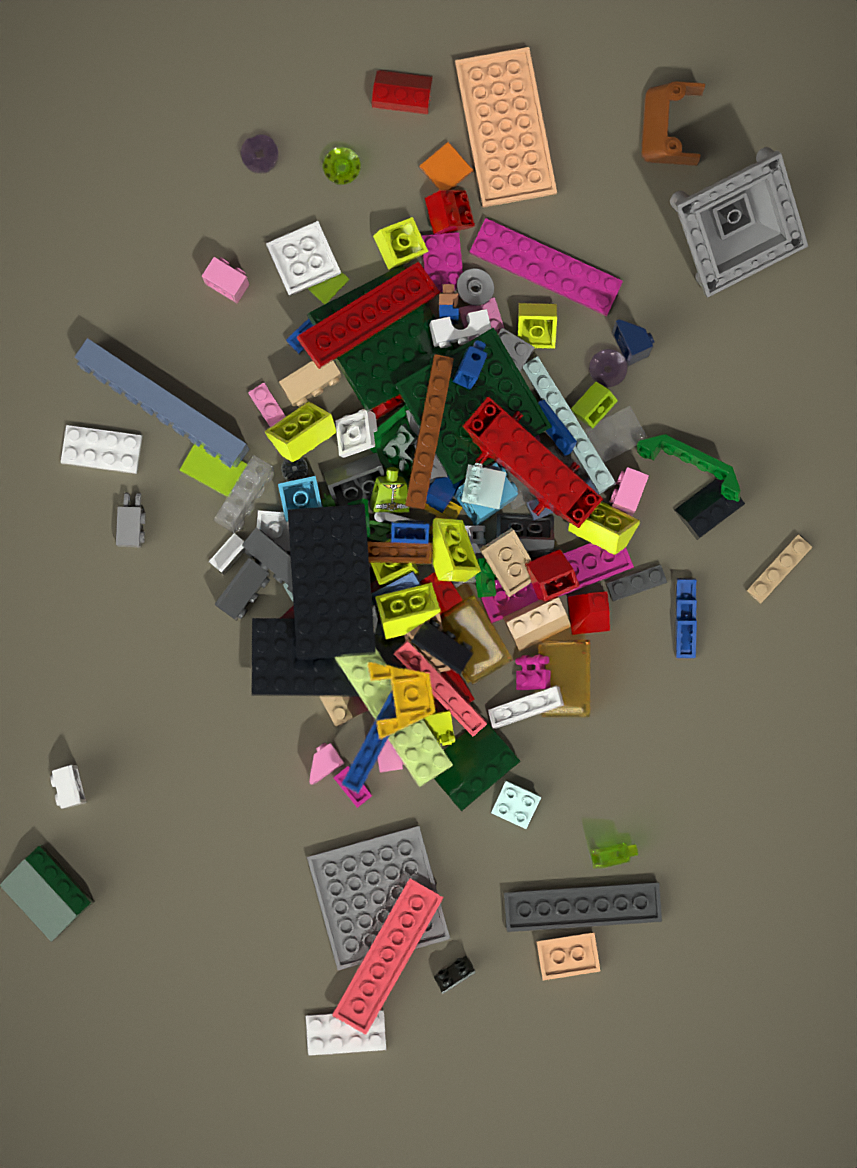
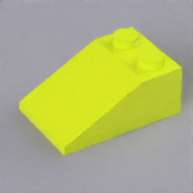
(453, 551)
(406, 609)

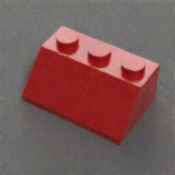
(401, 92)

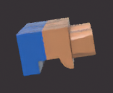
(447, 302)

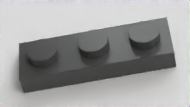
(636, 583)

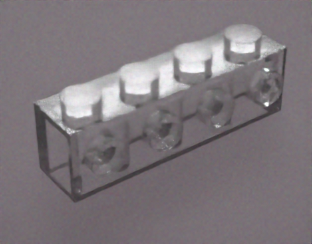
(244, 494)

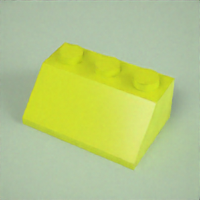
(301, 431)
(607, 528)

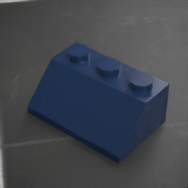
(632, 341)

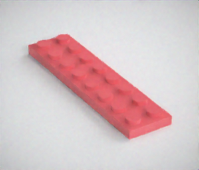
(387, 956)

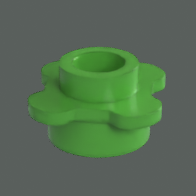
(327, 501)

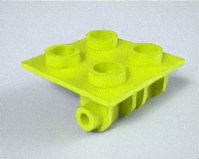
(441, 727)

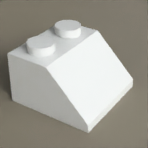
(68, 786)

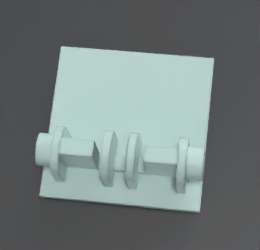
(483, 486)
(516, 804)

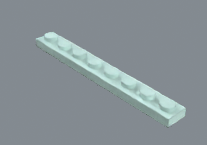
(583, 449)

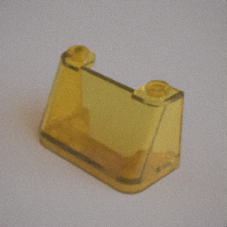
(472, 625)
(571, 673)

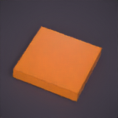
(446, 168)

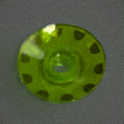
(338, 157)

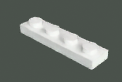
(525, 707)

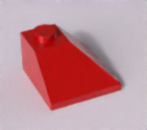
(589, 613)

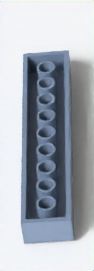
(162, 403)

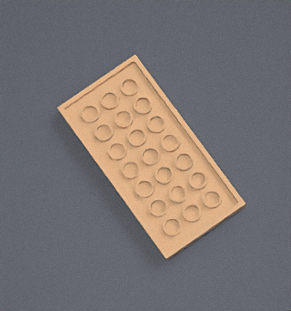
(505, 127)

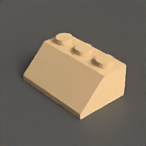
(309, 382)
(537, 622)
(343, 708)

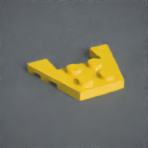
(411, 696)

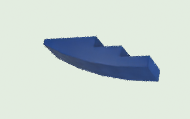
(686, 618)

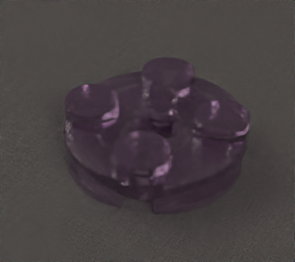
(255, 144)

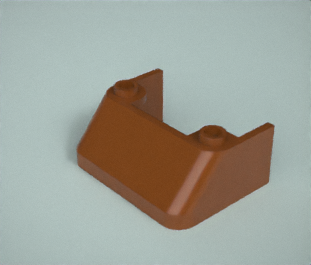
(655, 143)

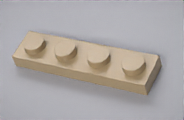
(779, 569)

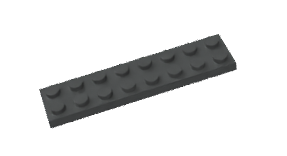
(582, 907)

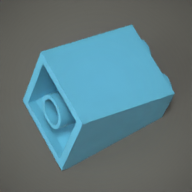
(478, 513)

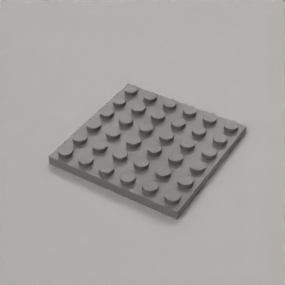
(361, 887)

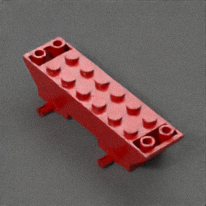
(531, 463)

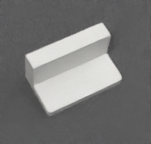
(228, 554)

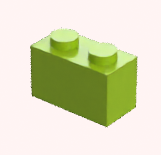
(594, 405)

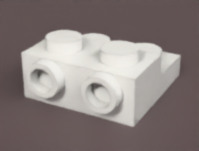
(356, 432)

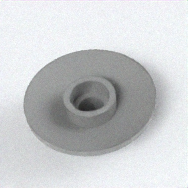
(478, 279)

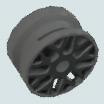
(294, 470)

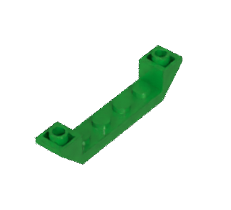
(652, 446)

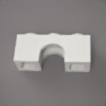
(444, 333)

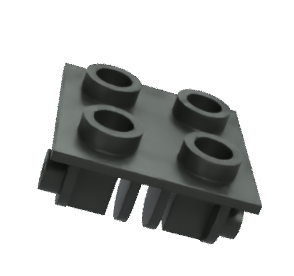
(454, 974)

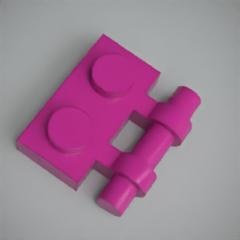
(533, 679)

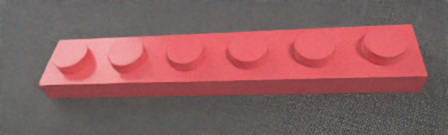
(442, 689)

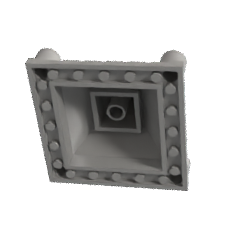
(741, 223)

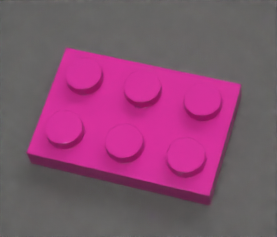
(443, 259)

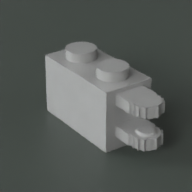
(130, 522)

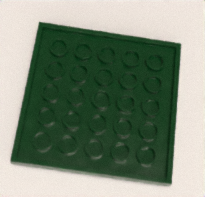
(388, 355)
(497, 380)

